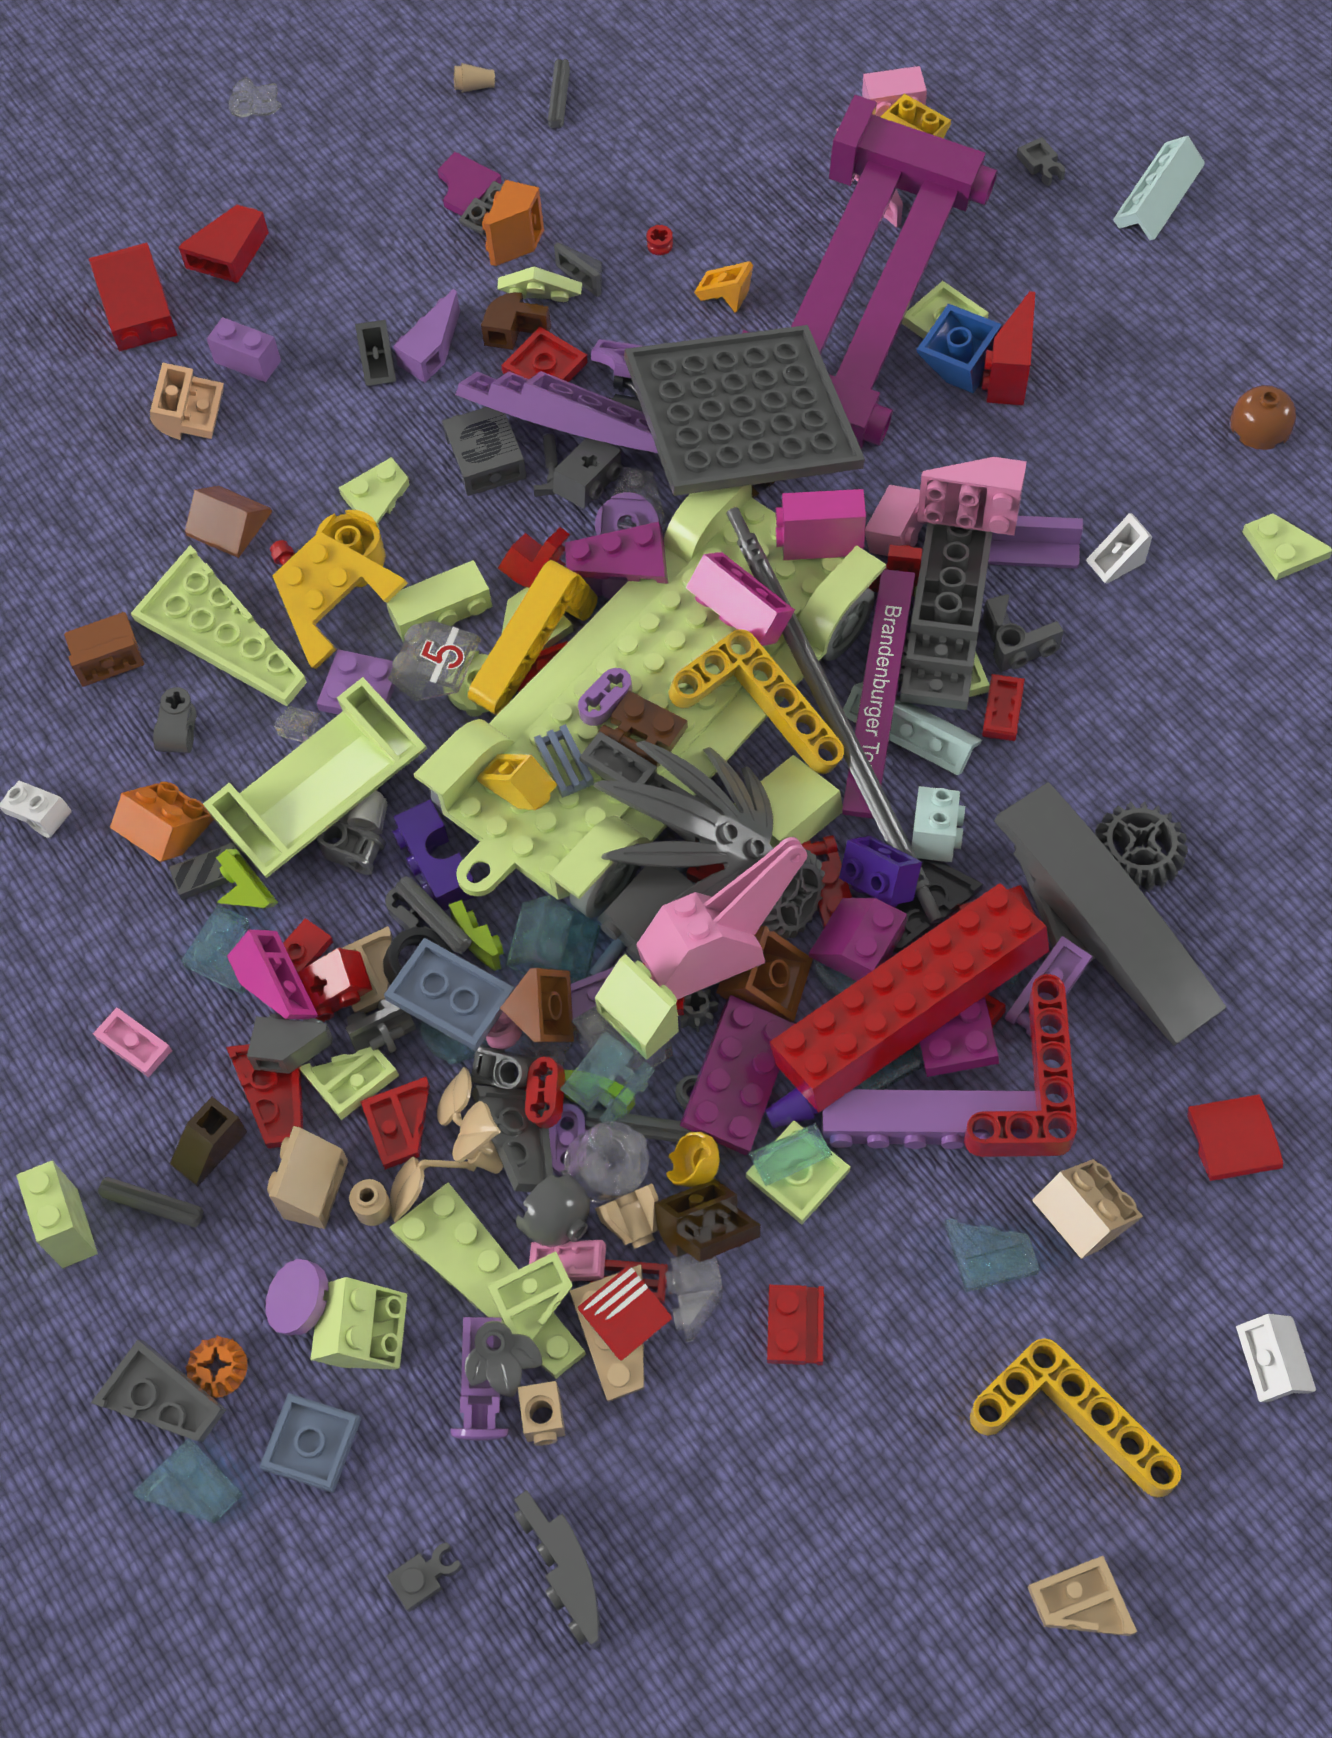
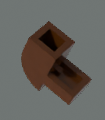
(508, 317)

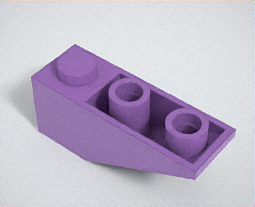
(427, 344)

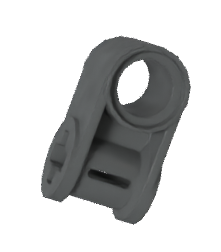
(175, 722)
(354, 850)
(497, 1068)

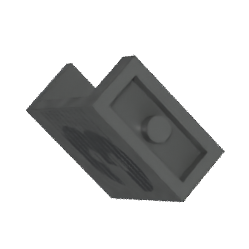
(484, 449)

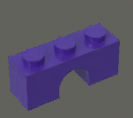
(421, 833)

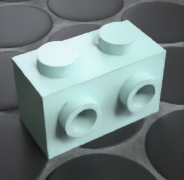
(936, 824)

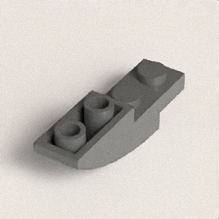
(571, 1579)

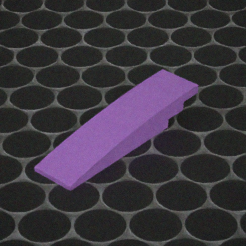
(561, 407)

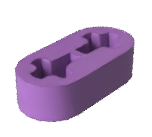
(601, 693)

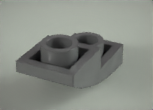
(478, 208)

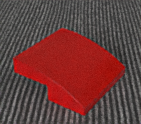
(1235, 1137)

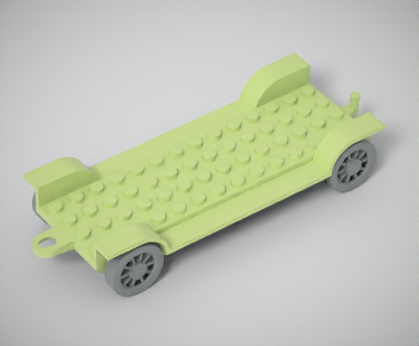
(652, 636)

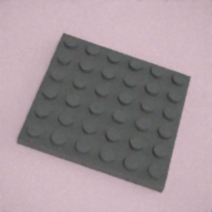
(742, 410)

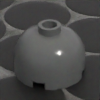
(555, 1211)

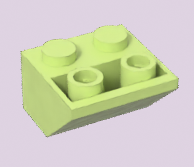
(638, 1006)
(360, 1326)

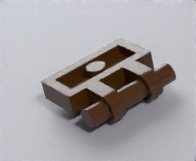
(646, 721)

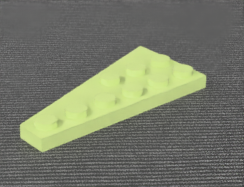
(209, 621)

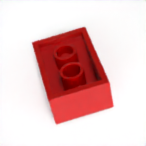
(1011, 357)

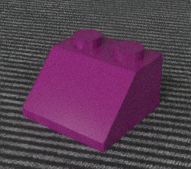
(859, 936)

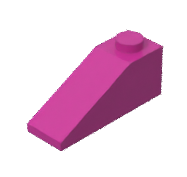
(270, 975)

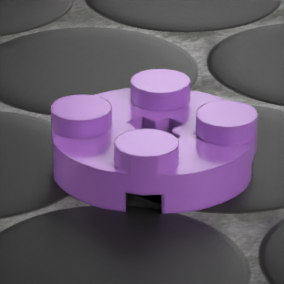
(622, 506)

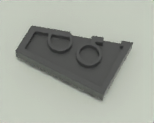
(521, 1143)
(159, 1394)

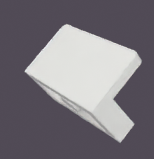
(1275, 1357)

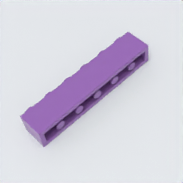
(915, 1116)

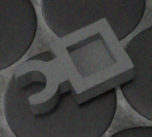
(1040, 157)
(418, 1580)

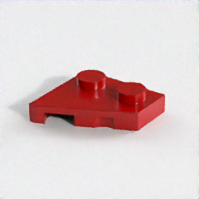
(398, 1121)

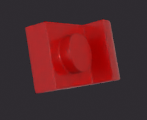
(528, 556)

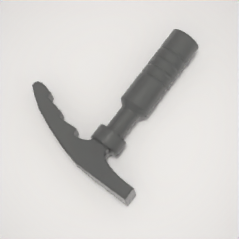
(551, 463)

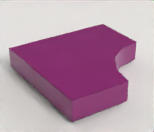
(465, 181)

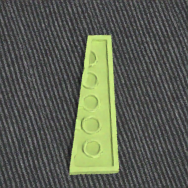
(469, 1259)

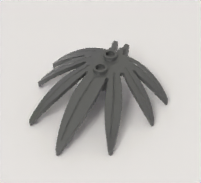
(727, 838)

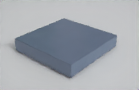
(310, 1443)

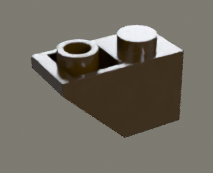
(207, 1141)

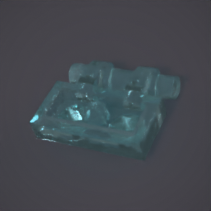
(598, 1073)

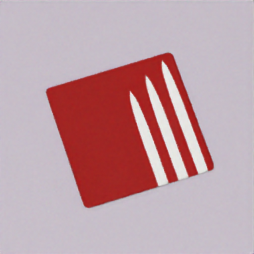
(624, 1313)

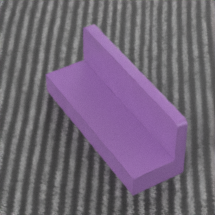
(1039, 543)

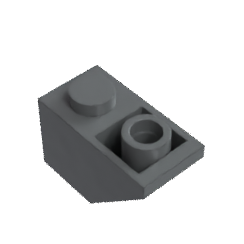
(286, 1044)

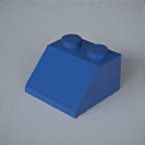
(958, 346)

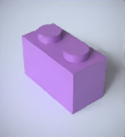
(244, 349)

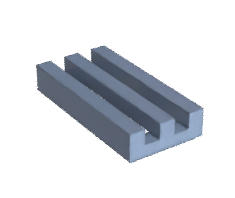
(553, 738)

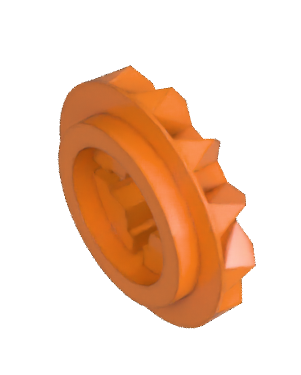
(228, 1378)

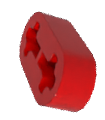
(542, 1092)

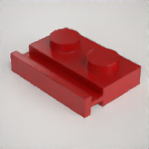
(795, 1324)

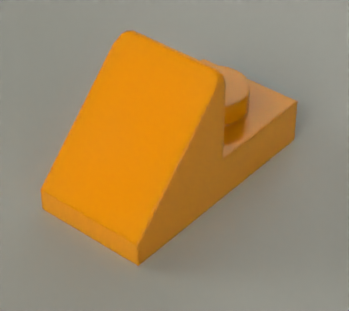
(726, 282)

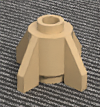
(631, 1216)

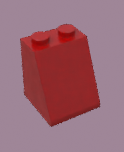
(133, 296)

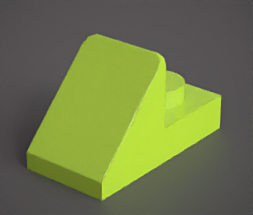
(249, 889)

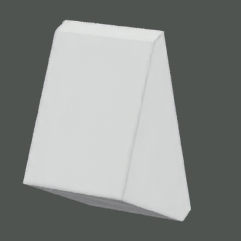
(1121, 550)

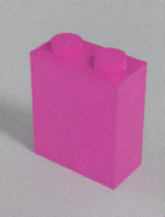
(820, 524)

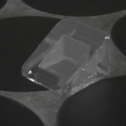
(297, 724)

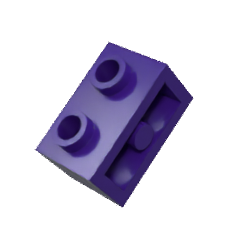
(880, 870)

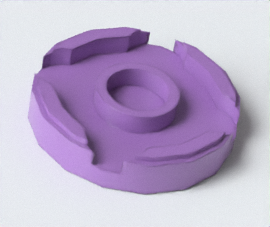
(296, 1297)

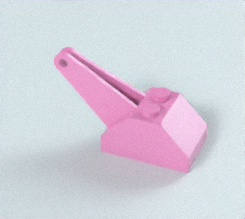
(713, 938)

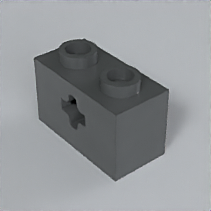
(587, 471)

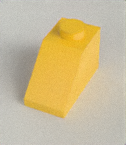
(518, 780)

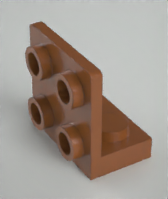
(103, 649)

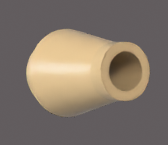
(472, 78)

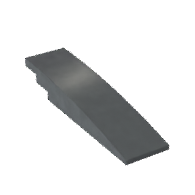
(946, 617)
(1109, 913)

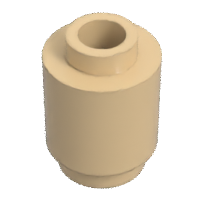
(370, 1202)

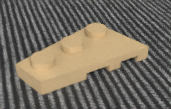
(616, 1376)

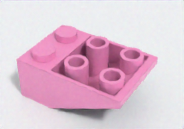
(974, 495)

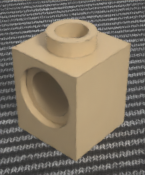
(535, 1397)

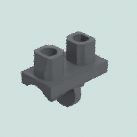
(379, 1027)

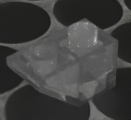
(697, 1292)

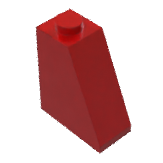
(226, 244)

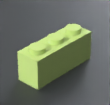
(441, 599)

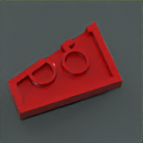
(272, 1097)

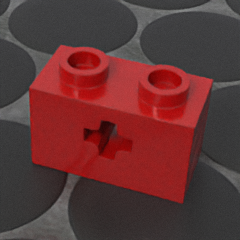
(335, 981)

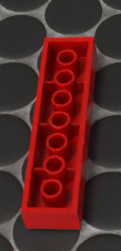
(909, 996)

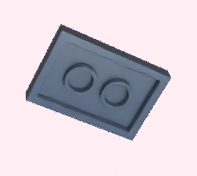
(449, 994)

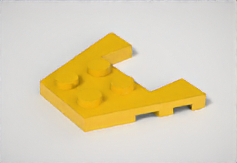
(318, 580)

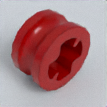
(659, 240)

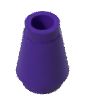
(789, 1109)

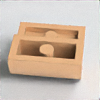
(185, 403)

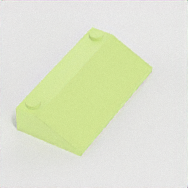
(317, 780)

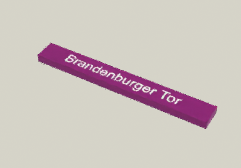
(881, 681)

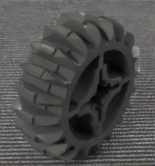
(1143, 826)
(798, 900)

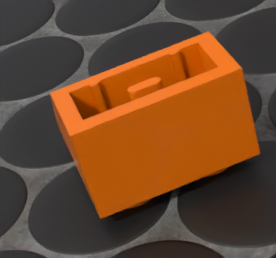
(513, 222)
(160, 819)

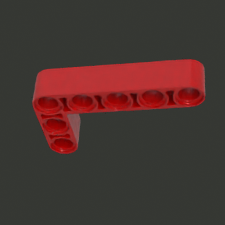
(1047, 1081)

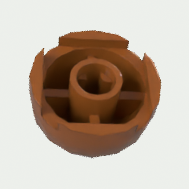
(1263, 417)

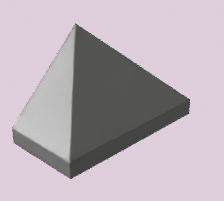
(580, 267)

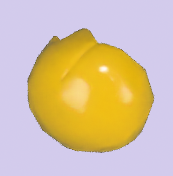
(694, 1160)

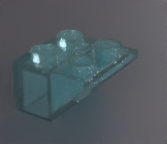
(553, 938)

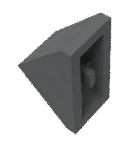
(375, 352)

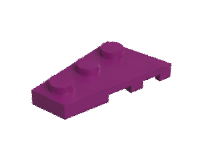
(623, 553)

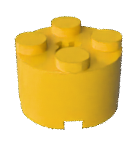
(357, 532)

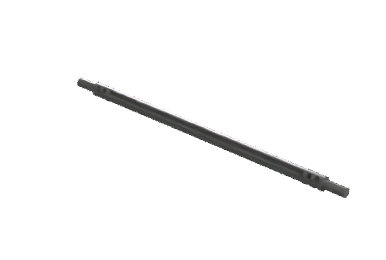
(833, 712)

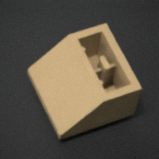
(307, 1178)
(1087, 1207)

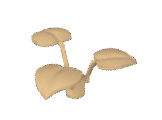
(472, 1144)

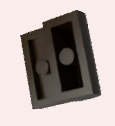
(704, 1221)

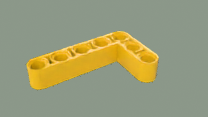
(527, 632)
(763, 693)
(1079, 1410)

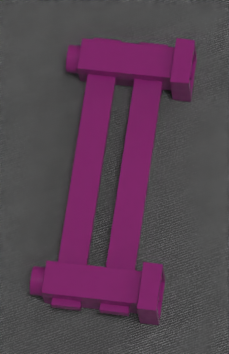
(886, 159)

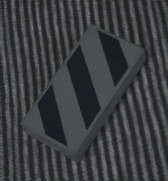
(199, 873)

